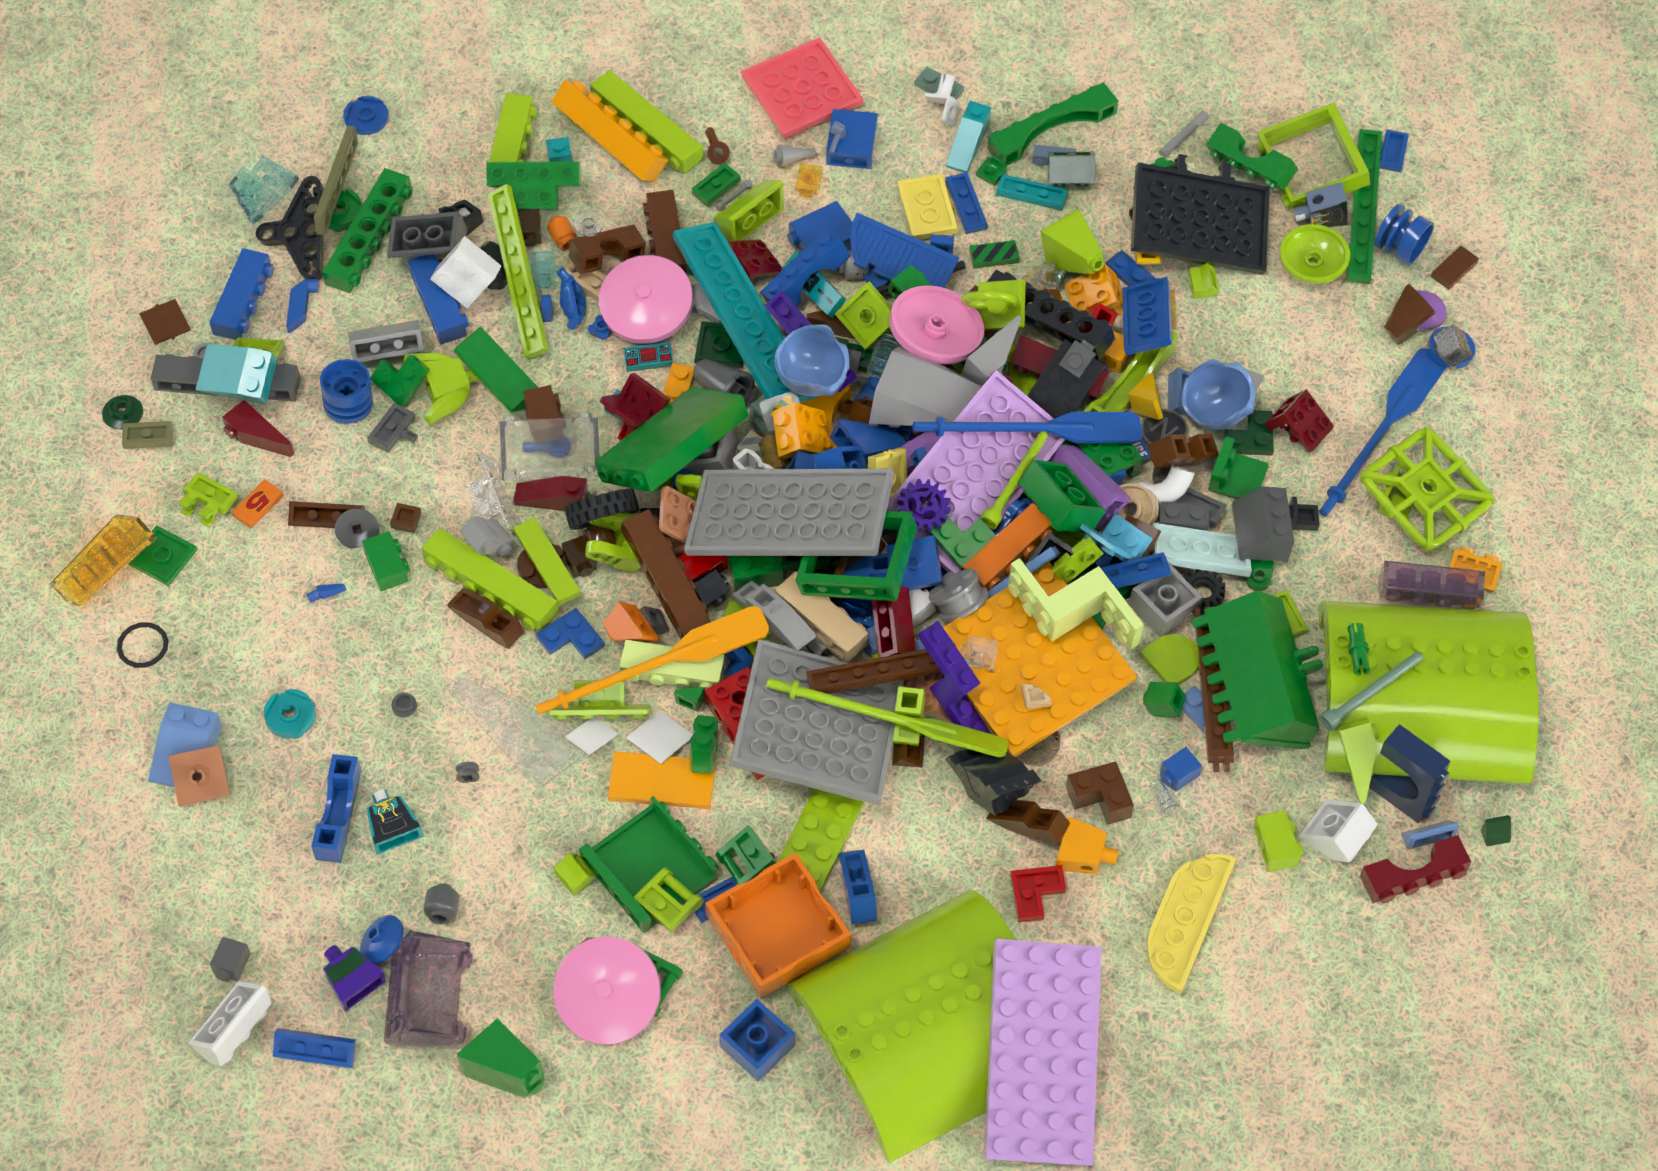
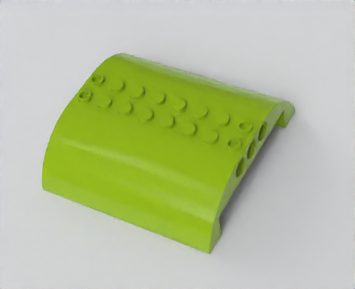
(1464, 699)
(913, 1020)

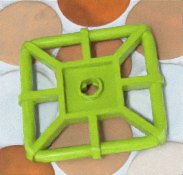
(1427, 502)

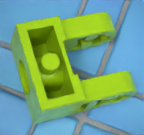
(619, 555)

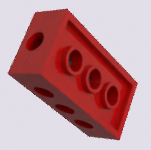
(726, 703)

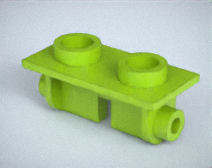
(1069, 566)

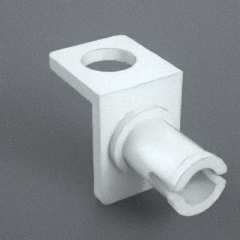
(943, 97)

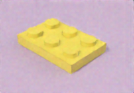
(927, 206)

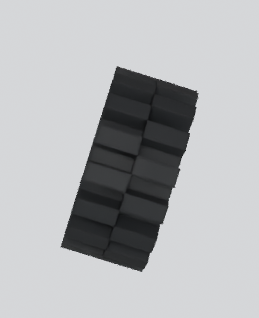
(1210, 581)

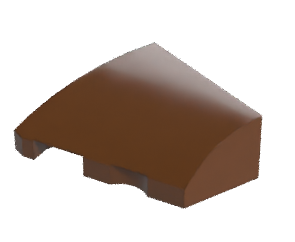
(1407, 315)

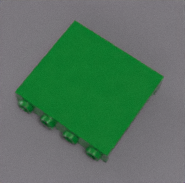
(640, 851)

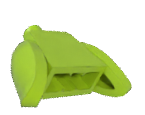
(446, 383)

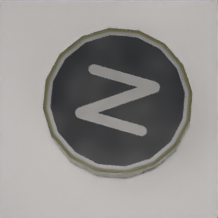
(1170, 425)

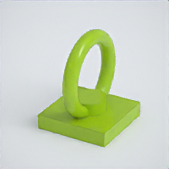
(998, 302)
(866, 315)

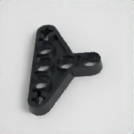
(300, 219)

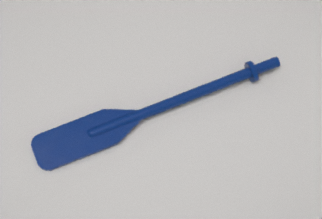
(1402, 400)
(1073, 426)

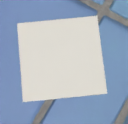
(660, 736)

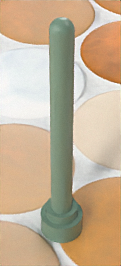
(1332, 718)

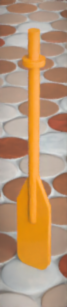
(696, 646)

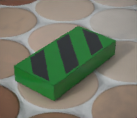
(994, 254)

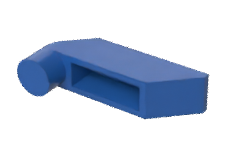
(299, 302)

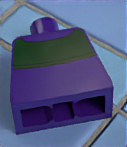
(351, 975)

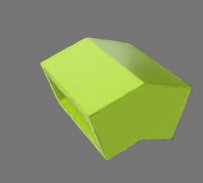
(1203, 281)
(574, 873)

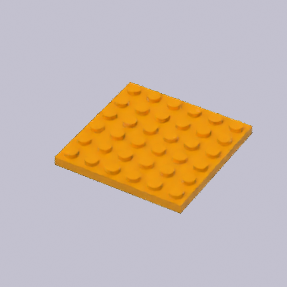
(1073, 669)

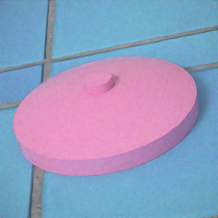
(646, 299)
(936, 324)
(607, 990)

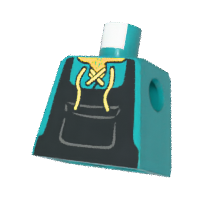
(391, 822)

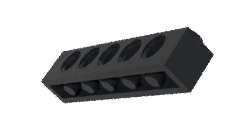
(1054, 325)

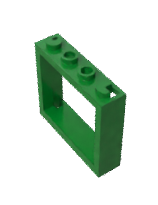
(861, 586)

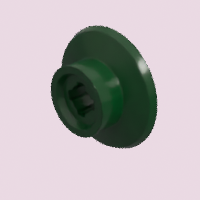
(115, 418)

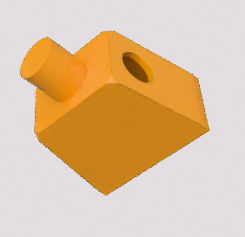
(1084, 848)

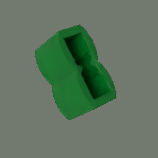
(703, 744)

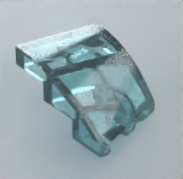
(260, 194)

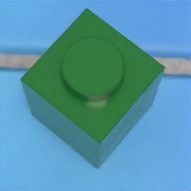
(1164, 699)

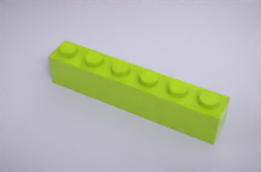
(677, 145)
(489, 580)

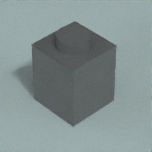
(229, 959)

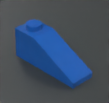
(858, 887)

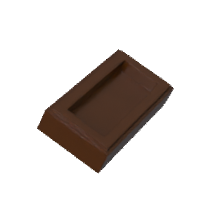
(1454, 267)

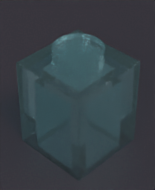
(543, 269)

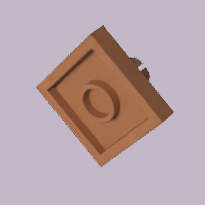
(199, 775)

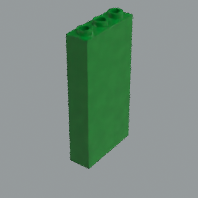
(671, 439)

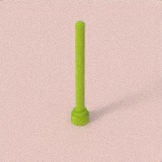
(993, 514)

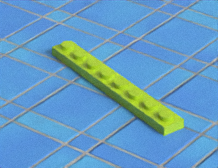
(518, 272)

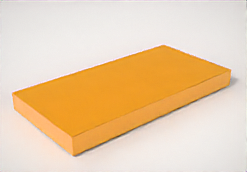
(639, 777)

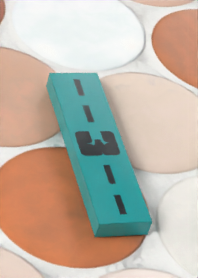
(821, 291)

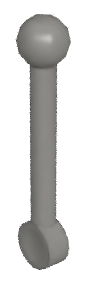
(748, 184)

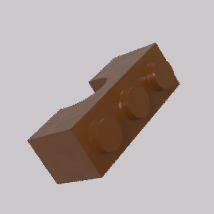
(622, 242)
(1183, 452)

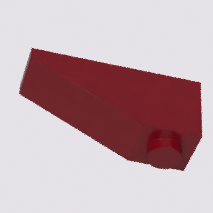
(254, 430)
(551, 492)

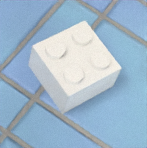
(465, 272)

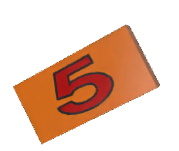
(257, 503)

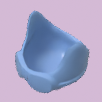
(812, 361)
(1218, 394)

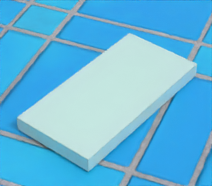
(1201, 550)

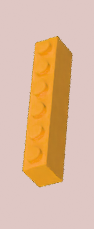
(609, 130)

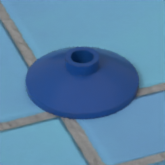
(382, 938)

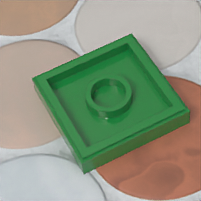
(164, 556)

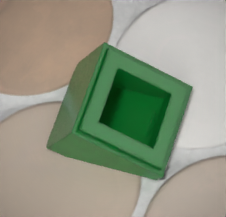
(690, 697)

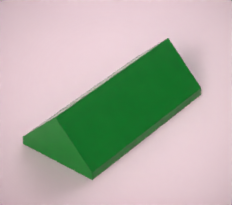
(495, 369)

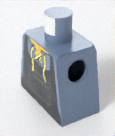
(1324, 207)

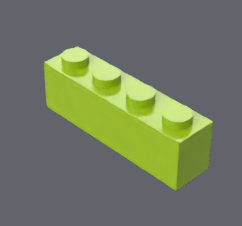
(513, 128)

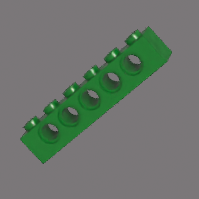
(367, 231)

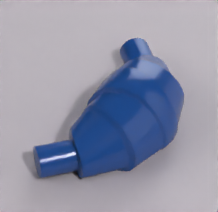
(571, 299)

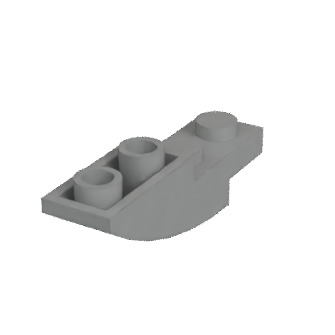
(781, 618)

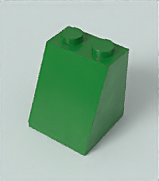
(502, 1061)

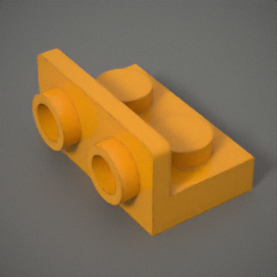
(1466, 559)

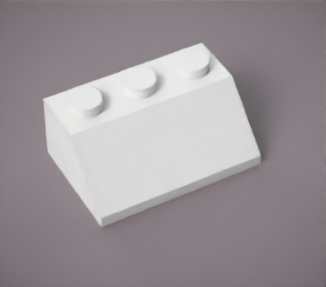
(231, 1022)

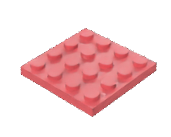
(801, 87)

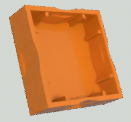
(778, 925)

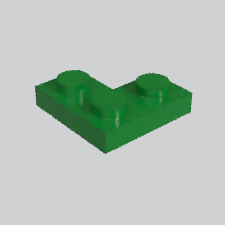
(400, 384)
(962, 546)

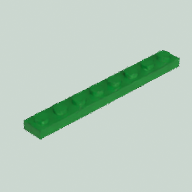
(1364, 210)

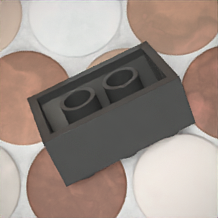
(425, 234)
(1263, 525)

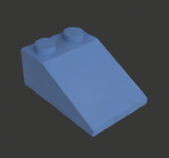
(182, 731)

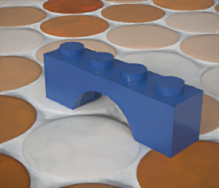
(823, 253)
(333, 828)

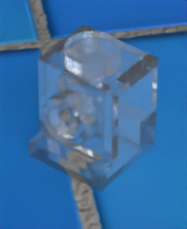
(980, 652)

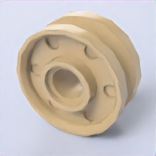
(1146, 503)

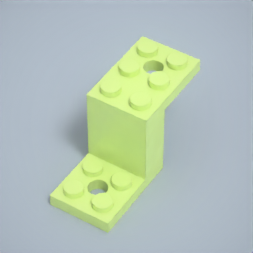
(1075, 604)

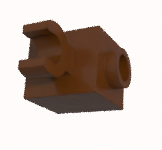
(857, 410)

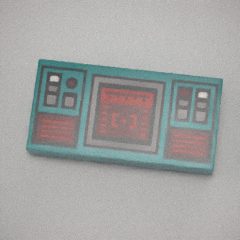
(648, 356)

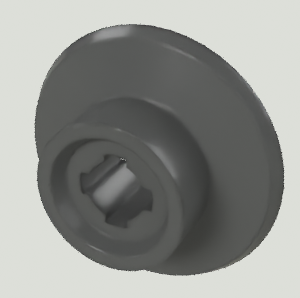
(345, 532)

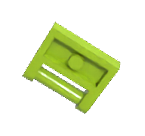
(662, 905)

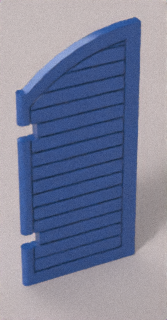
(895, 251)

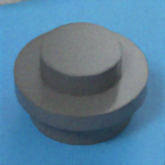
(404, 704)

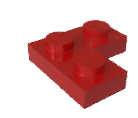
(1030, 885)

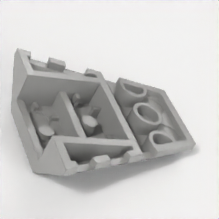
(918, 391)

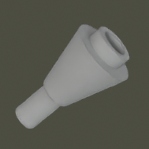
(786, 155)

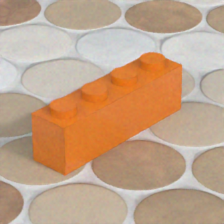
(1013, 542)

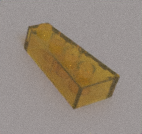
(102, 558)

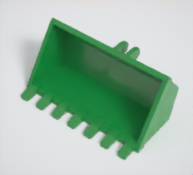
(1260, 672)

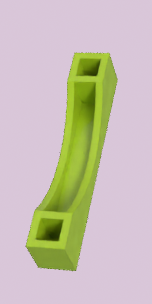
(1143, 363)

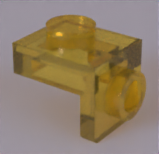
(808, 179)

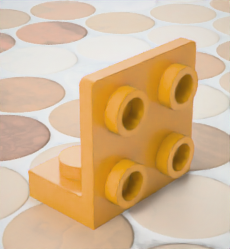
(1096, 287)

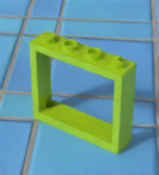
(1306, 123)

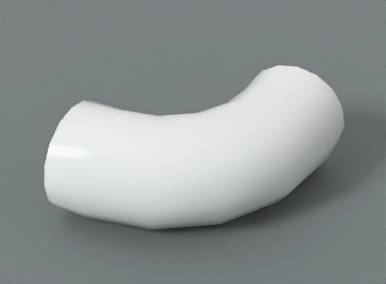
(1173, 486)

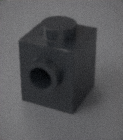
(712, 589)

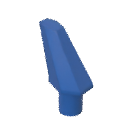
(325, 591)

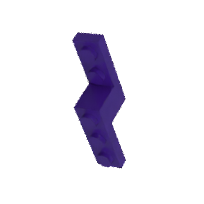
(791, 319)
(957, 678)

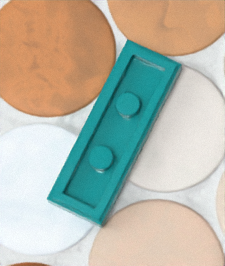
(1032, 192)

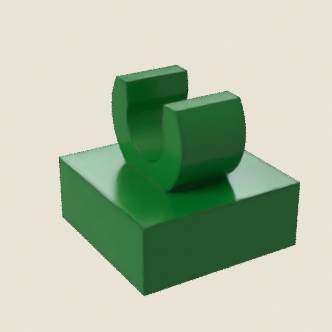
(991, 170)

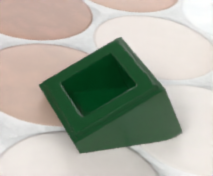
(1497, 830)

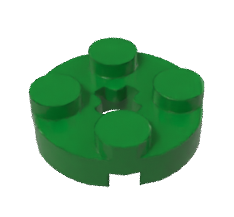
(351, 204)

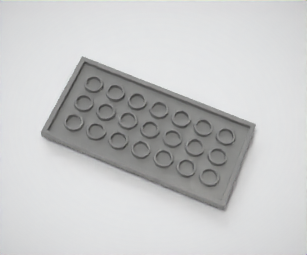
(790, 512)

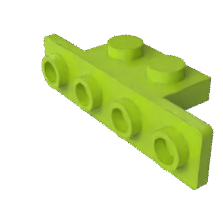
(605, 702)

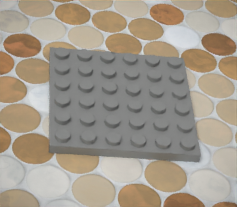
(810, 739)

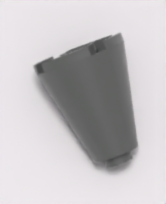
(726, 379)

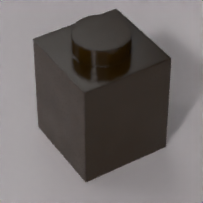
(530, 226)
(575, 557)

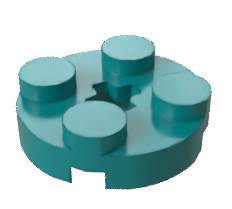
(284, 702)

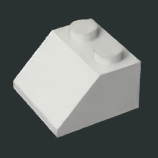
(1339, 829)

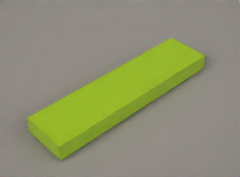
(546, 561)

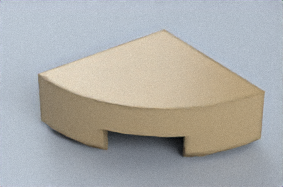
(1035, 697)

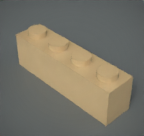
(827, 621)

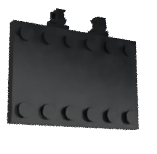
(1200, 217)

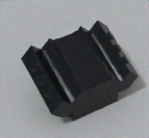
(992, 779)

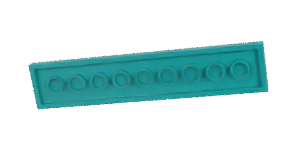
(735, 303)

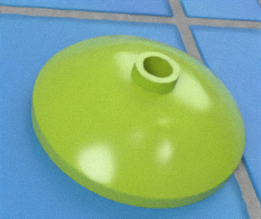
(1318, 245)

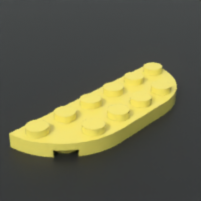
(1186, 916)

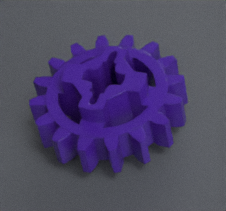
(933, 513)

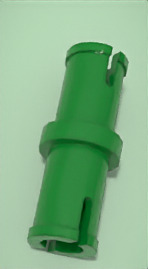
(1358, 648)

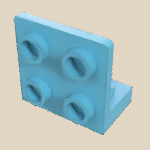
(1120, 539)

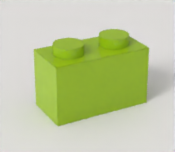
(1277, 840)

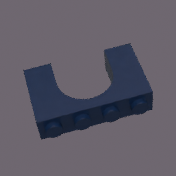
(1426, 769)

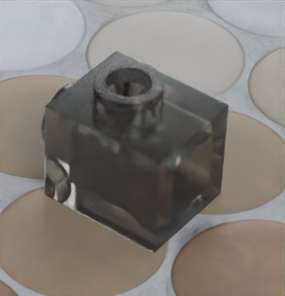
(1452, 345)

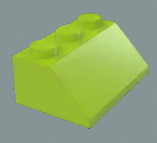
(751, 210)

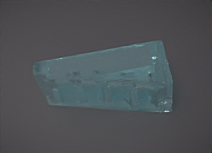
(881, 355)

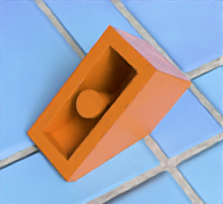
(628, 623)

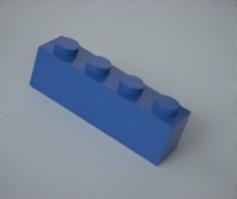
(241, 294)
(439, 305)

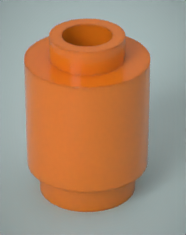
(561, 232)

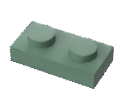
(930, 80)

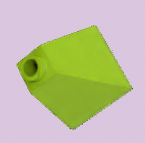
(1072, 245)

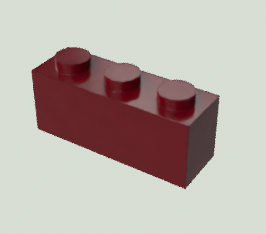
(894, 625)

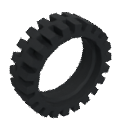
(595, 507)

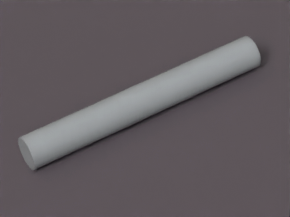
(1183, 134)

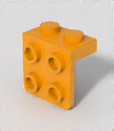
(800, 429)

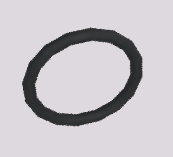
(136, 626)

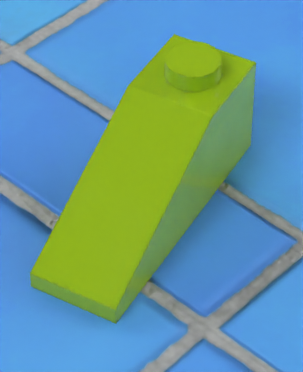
(1360, 751)

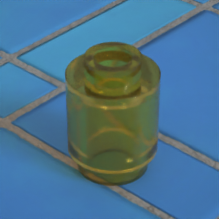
(769, 452)

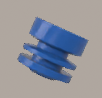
(1400, 232)
(346, 391)

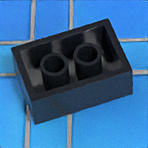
(1060, 390)

